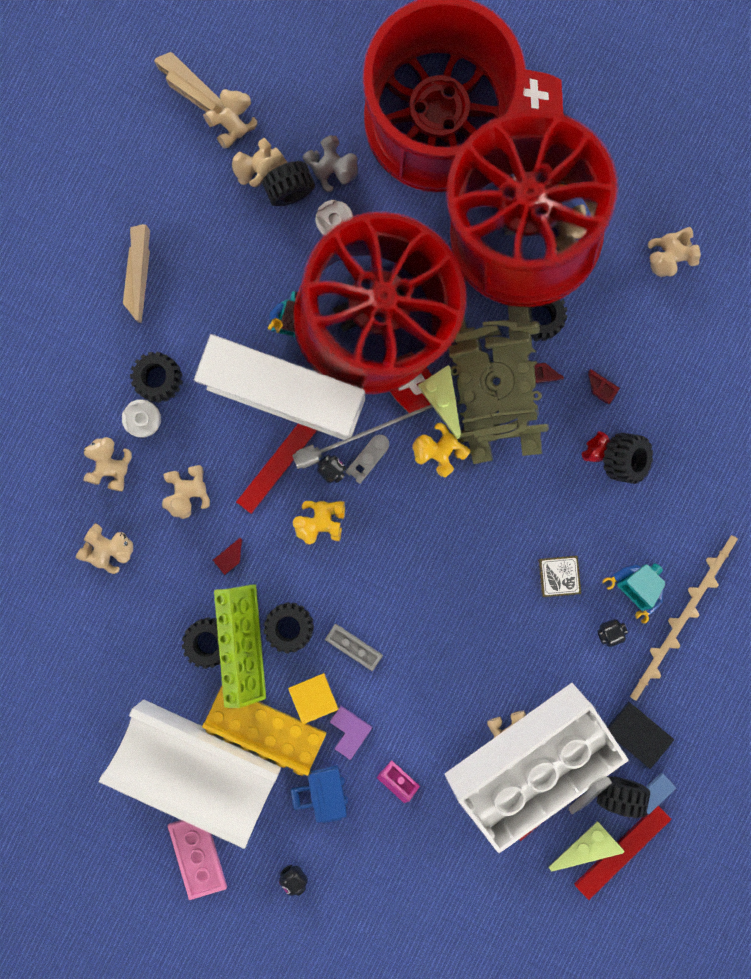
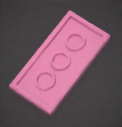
(197, 859)

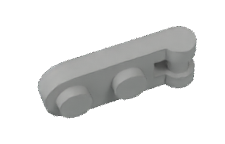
(369, 457)

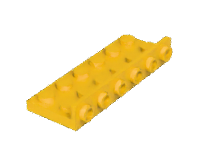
(267, 733)

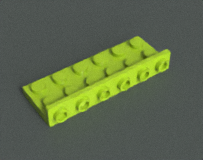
(240, 646)

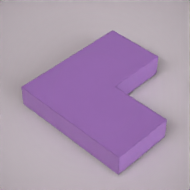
(354, 731)

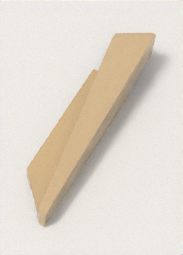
(187, 83)
(137, 271)

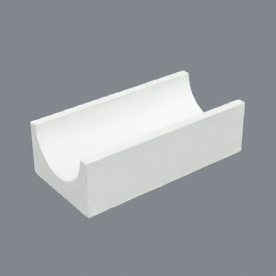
(280, 388)
(535, 767)
(191, 773)

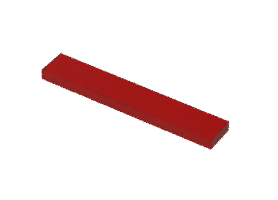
(275, 467)
(631, 843)

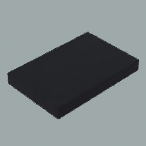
(639, 735)

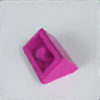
(398, 782)

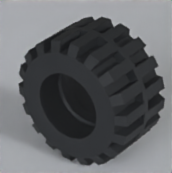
(288, 183)
(558, 316)
(141, 372)
(628, 458)
(279, 641)
(191, 645)
(625, 798)

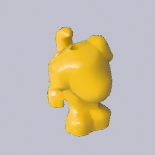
(426, 448)
(308, 528)

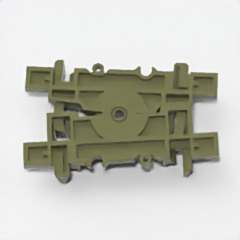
(513, 394)

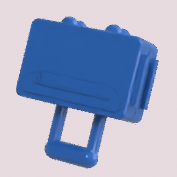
(326, 794)

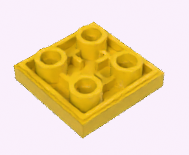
(313, 698)

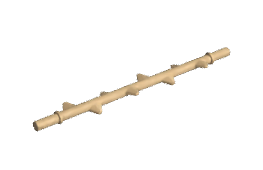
(678, 623)

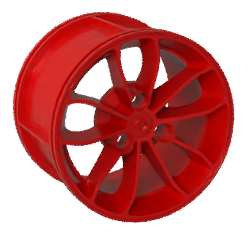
(430, 27)
(534, 149)
(409, 247)

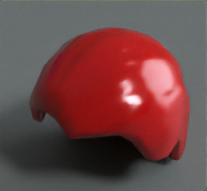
(596, 448)

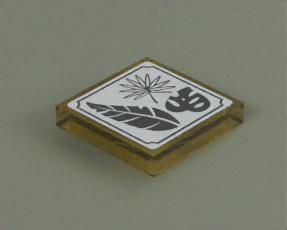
(559, 576)

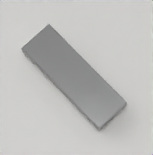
(353, 647)
(589, 795)

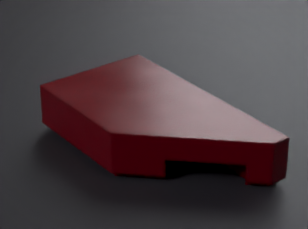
(545, 373)
(602, 387)
(230, 557)

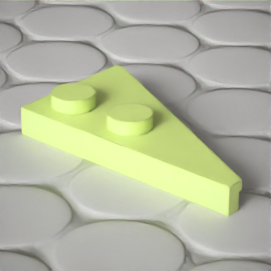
(440, 394)
(591, 846)

